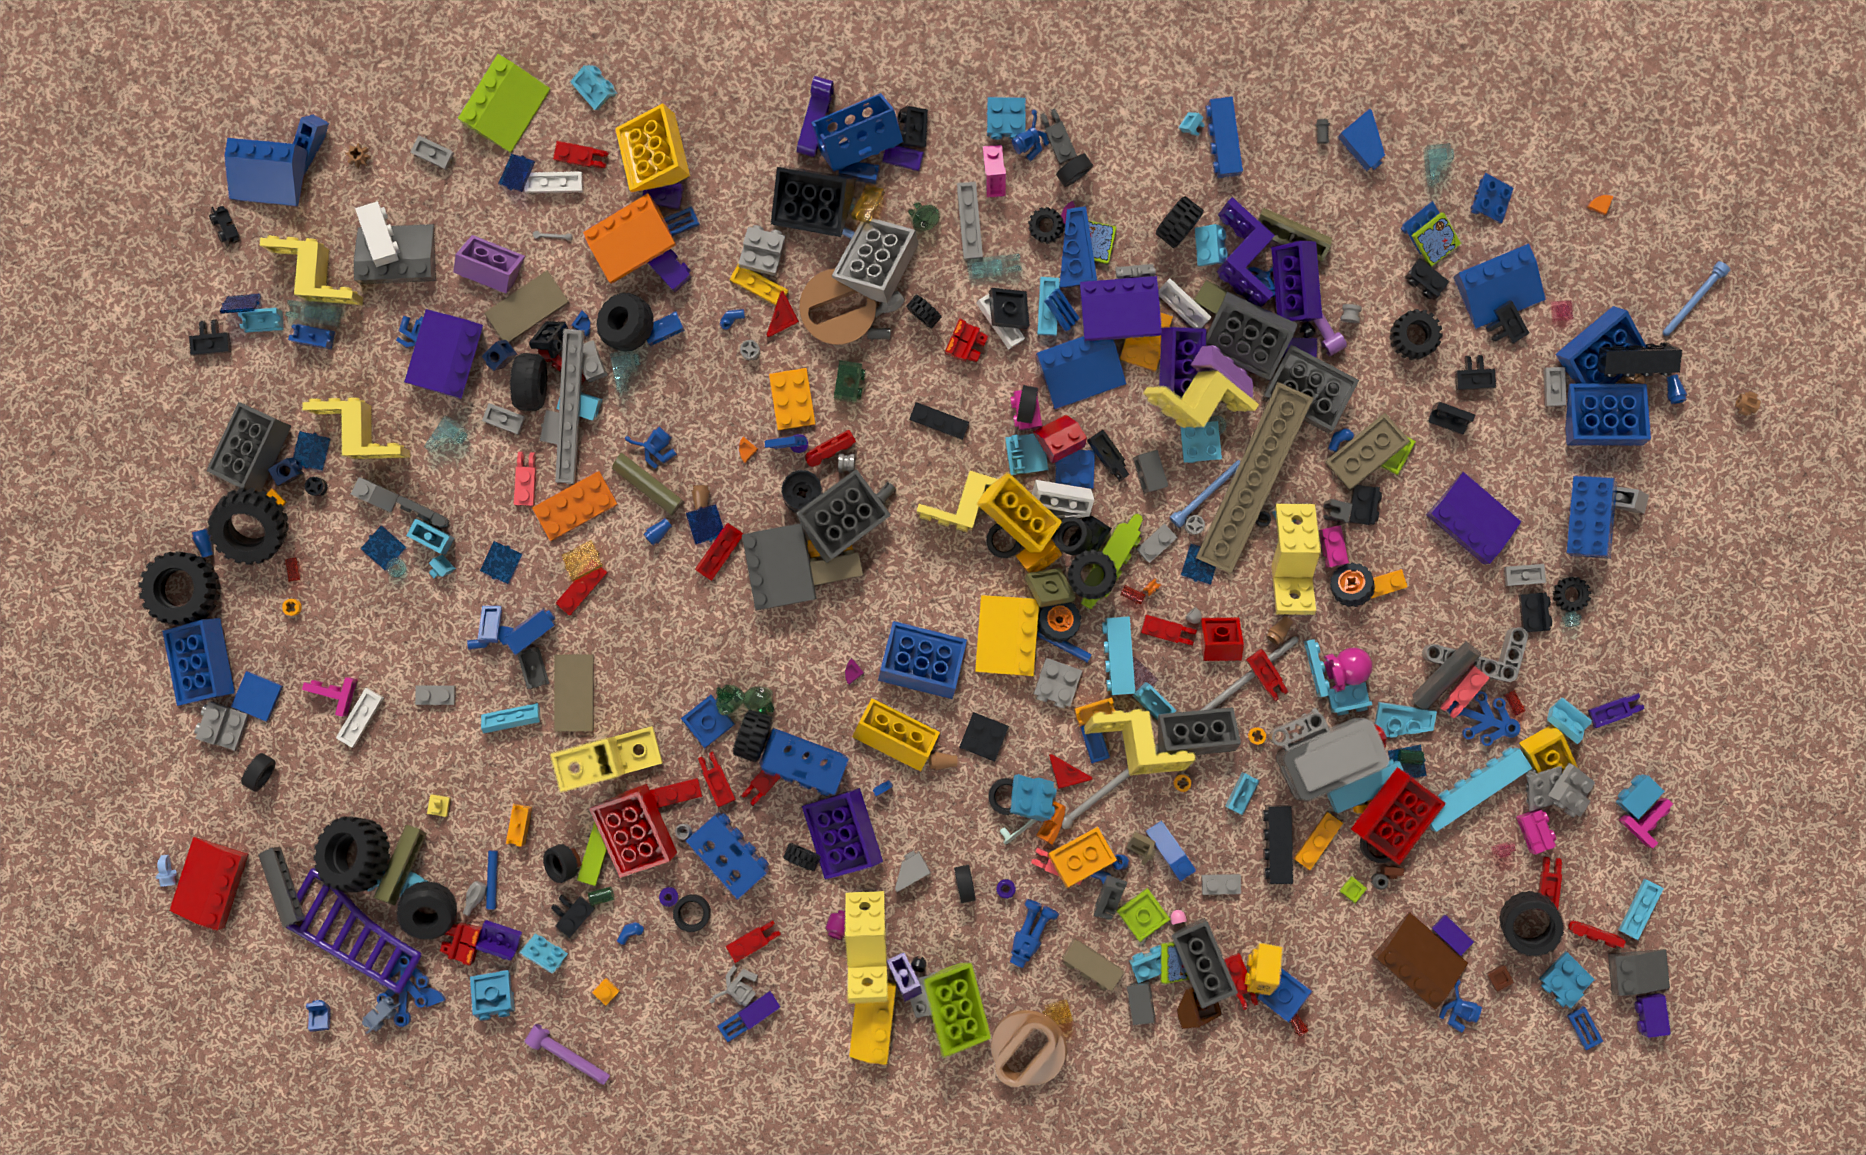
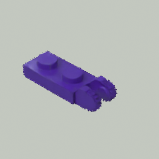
(1614, 710)

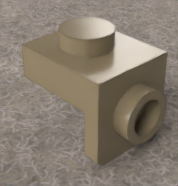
(1142, 845)

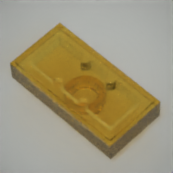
(868, 203)

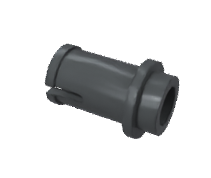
(1322, 131)
(878, 333)
(885, 492)
(1383, 884)

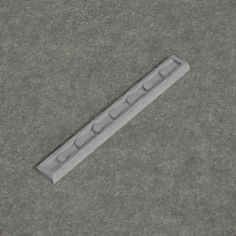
(569, 406)

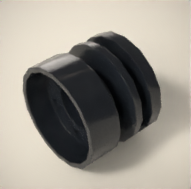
(796, 482)

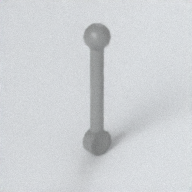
(536, 234)

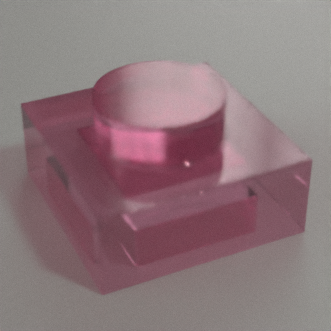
(1561, 310)
(1503, 849)

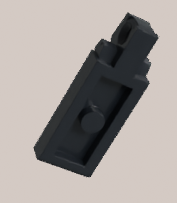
(1108, 454)

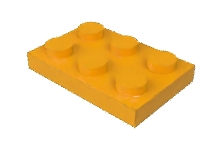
(1145, 350)
(792, 399)
(1082, 857)

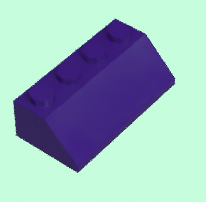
(1297, 281)
(1177, 353)

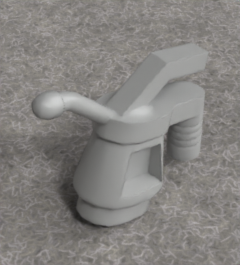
(739, 991)

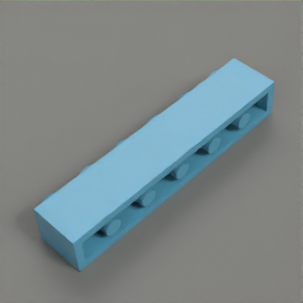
(1480, 786)

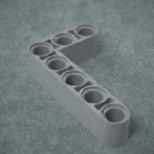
(1497, 666)

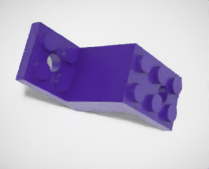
(1255, 238)

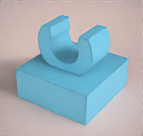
(1191, 122)
(441, 567)

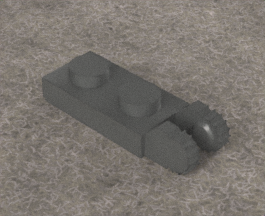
(1058, 138)
(423, 512)

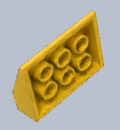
(652, 150)
(1007, 635)

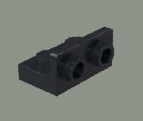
(913, 126)
(1426, 279)
(549, 337)
(1450, 417)
(1364, 505)
(1099, 533)
(1535, 612)

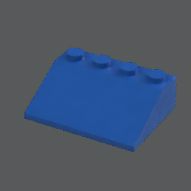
(264, 171)
(1498, 280)
(1582, 353)
(1080, 370)
(1607, 415)
(922, 660)
(198, 661)

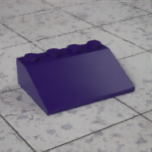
(1120, 308)
(443, 353)
(1474, 519)
(842, 834)

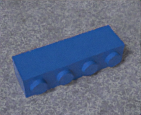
(1224, 137)

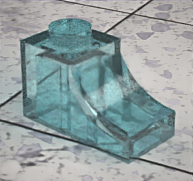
(1435, 159)
(623, 366)
(446, 432)

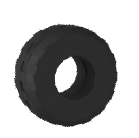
(636, 329)
(528, 382)
(426, 925)

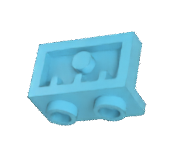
(593, 86)
(1351, 698)
(1568, 720)
(1147, 965)

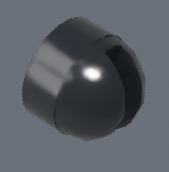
(1308, 329)
(1263, 515)
(918, 965)

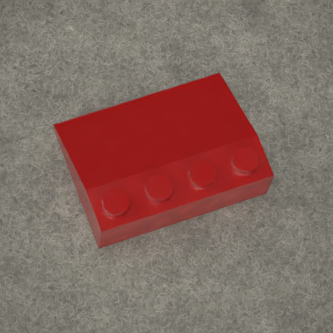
(1398, 816)
(633, 831)
(208, 883)

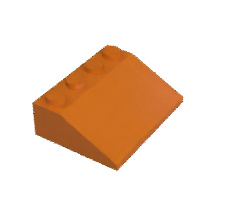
(629, 238)

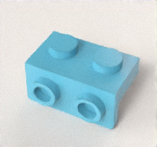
(1210, 245)

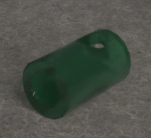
(1411, 757)
(601, 896)

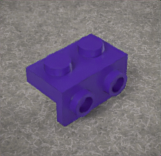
(667, 196)
(499, 940)

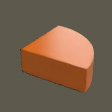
(1601, 204)
(746, 449)

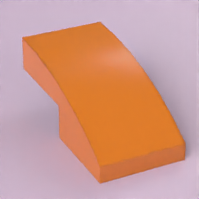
(1051, 828)

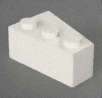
(378, 233)
(1064, 499)

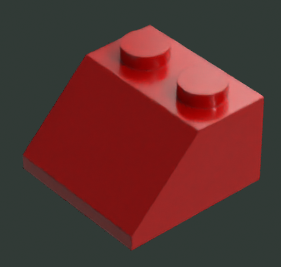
(1060, 438)
(1221, 639)

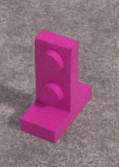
(994, 171)
(344, 696)
(1647, 822)

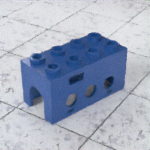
(864, 136)
(1592, 517)
(805, 771)
(731, 845)

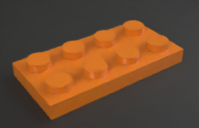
(574, 506)

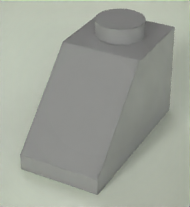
(592, 362)
(374, 494)
(1631, 500)
(911, 870)

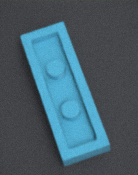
(1046, 320)
(1317, 667)
(510, 718)
(1640, 909)

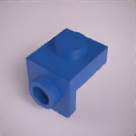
(318, 1016)

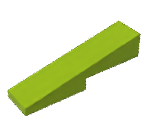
(593, 858)

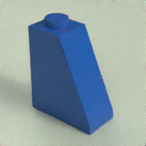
(1364, 141)
(529, 630)

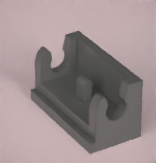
(1150, 471)
(1339, 511)
(533, 668)
(1109, 897)
(1141, 1003)

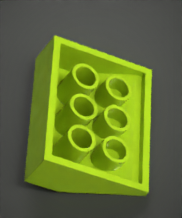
(504, 103)
(956, 1008)

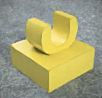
(438, 805)

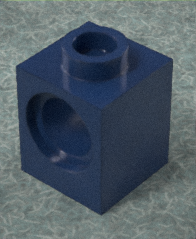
(505, 353)
(279, 474)

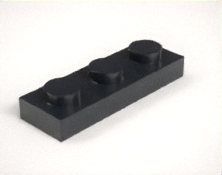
(939, 421)

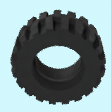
(237, 545)
(155, 581)
(333, 850)

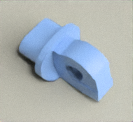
(166, 874)

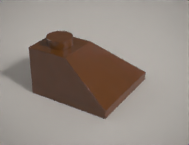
(1192, 1015)

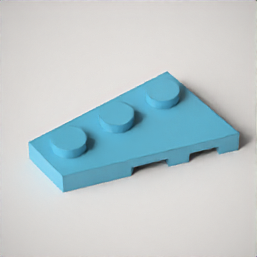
(1403, 720)

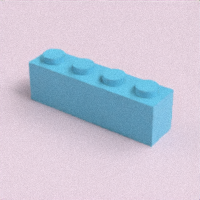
(1119, 655)
(1361, 789)

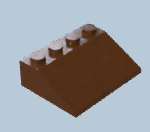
(1421, 960)

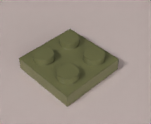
(1050, 587)

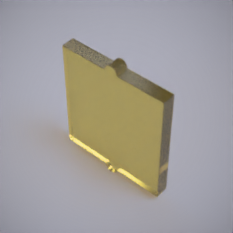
(582, 560)

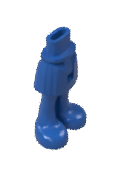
(1027, 944)

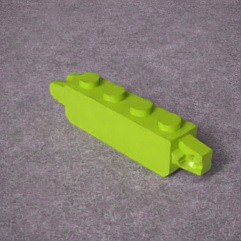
(1117, 548)

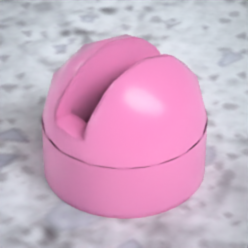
(1178, 917)

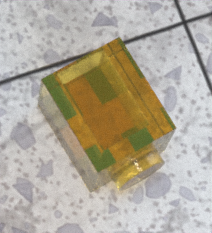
(1058, 1012)

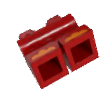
(965, 333)
(463, 943)

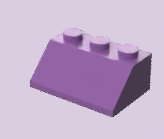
(488, 264)
(1211, 359)

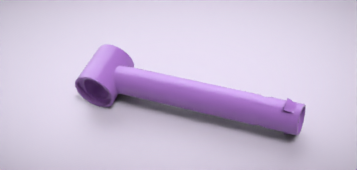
(1332, 342)
(539, 1038)

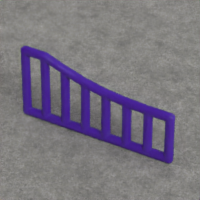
(369, 925)

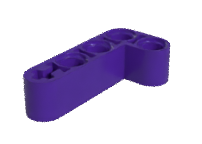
(817, 108)

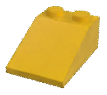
(1547, 750)

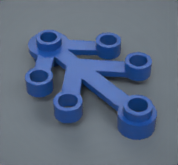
(1488, 720)
(410, 987)

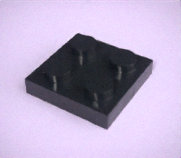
(1009, 308)
(983, 736)

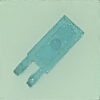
(991, 266)
(316, 313)

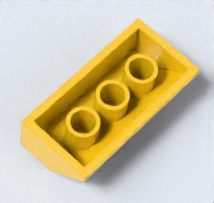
(1019, 513)
(896, 734)
(872, 1029)

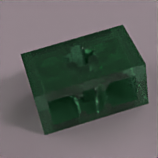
(845, 371)

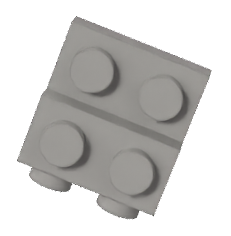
(762, 250)
(1057, 683)
(221, 725)
(1571, 791)

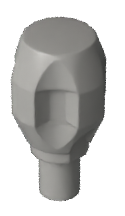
(894, 303)
(474, 896)

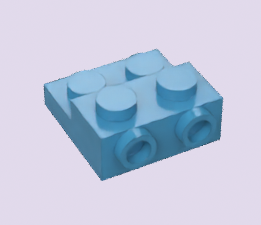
(1005, 117)
(1033, 798)
(1566, 980)
(492, 995)

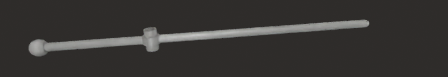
(1068, 819)

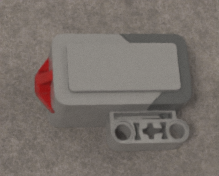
(1328, 755)

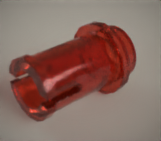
(292, 569)
(1133, 594)
(1515, 703)
(1299, 1026)

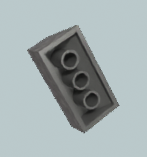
(1198, 732)
(1204, 963)

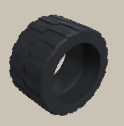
(1531, 946)

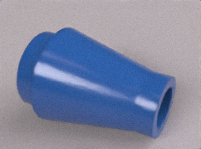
(1676, 391)
(656, 532)
(203, 542)

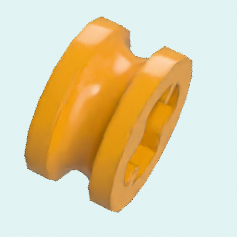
(285, 607)
(1262, 733)
(1178, 778)

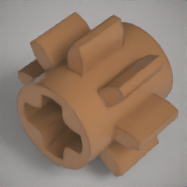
(354, 151)
(1747, 403)

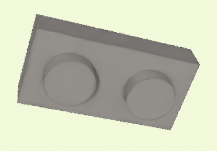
(432, 152)
(1554, 386)
(503, 418)
(1156, 543)
(1525, 574)
(435, 695)
(1221, 884)

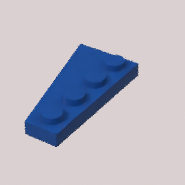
(1077, 254)

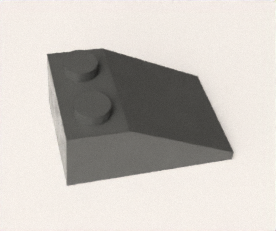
(1638, 972)

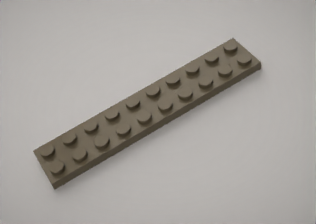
(1254, 477)

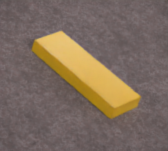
(757, 284)

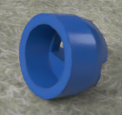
(1121, 866)

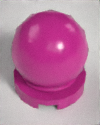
(1350, 667)

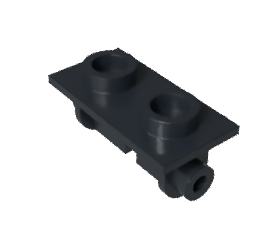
(220, 219)

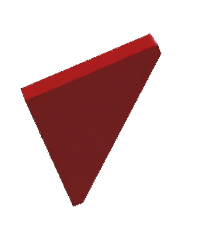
(782, 317)
(1066, 774)

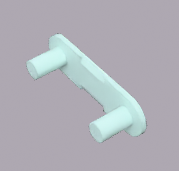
(1008, 838)

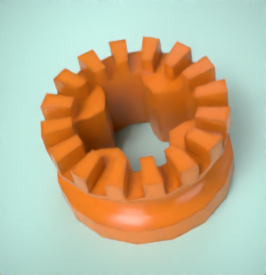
(1151, 586)

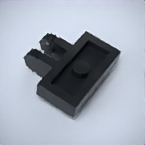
(1511, 322)
(209, 343)
(1475, 379)
(574, 916)

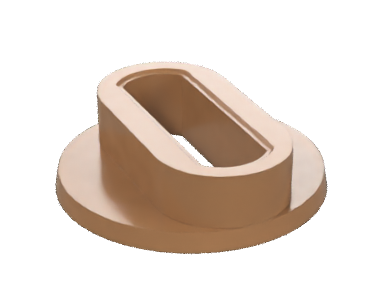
(842, 329)
(1011, 1034)

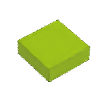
(1353, 889)

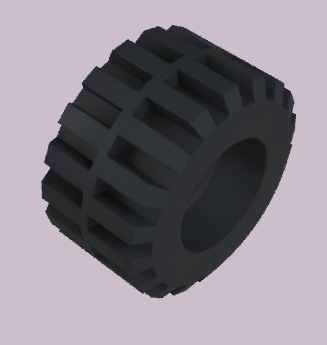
(1179, 222)
(1427, 323)
(1107, 566)
(752, 735)

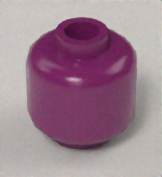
(836, 925)

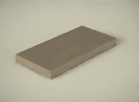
(526, 307)
(1367, 451)
(574, 692)

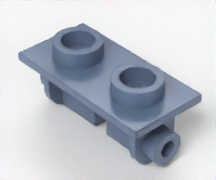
(375, 1020)

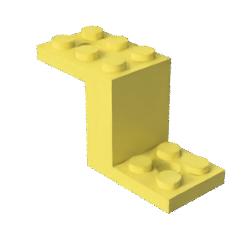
(311, 270)
(1200, 399)
(356, 428)
(967, 508)
(1295, 559)
(1139, 742)
(606, 758)
(866, 947)

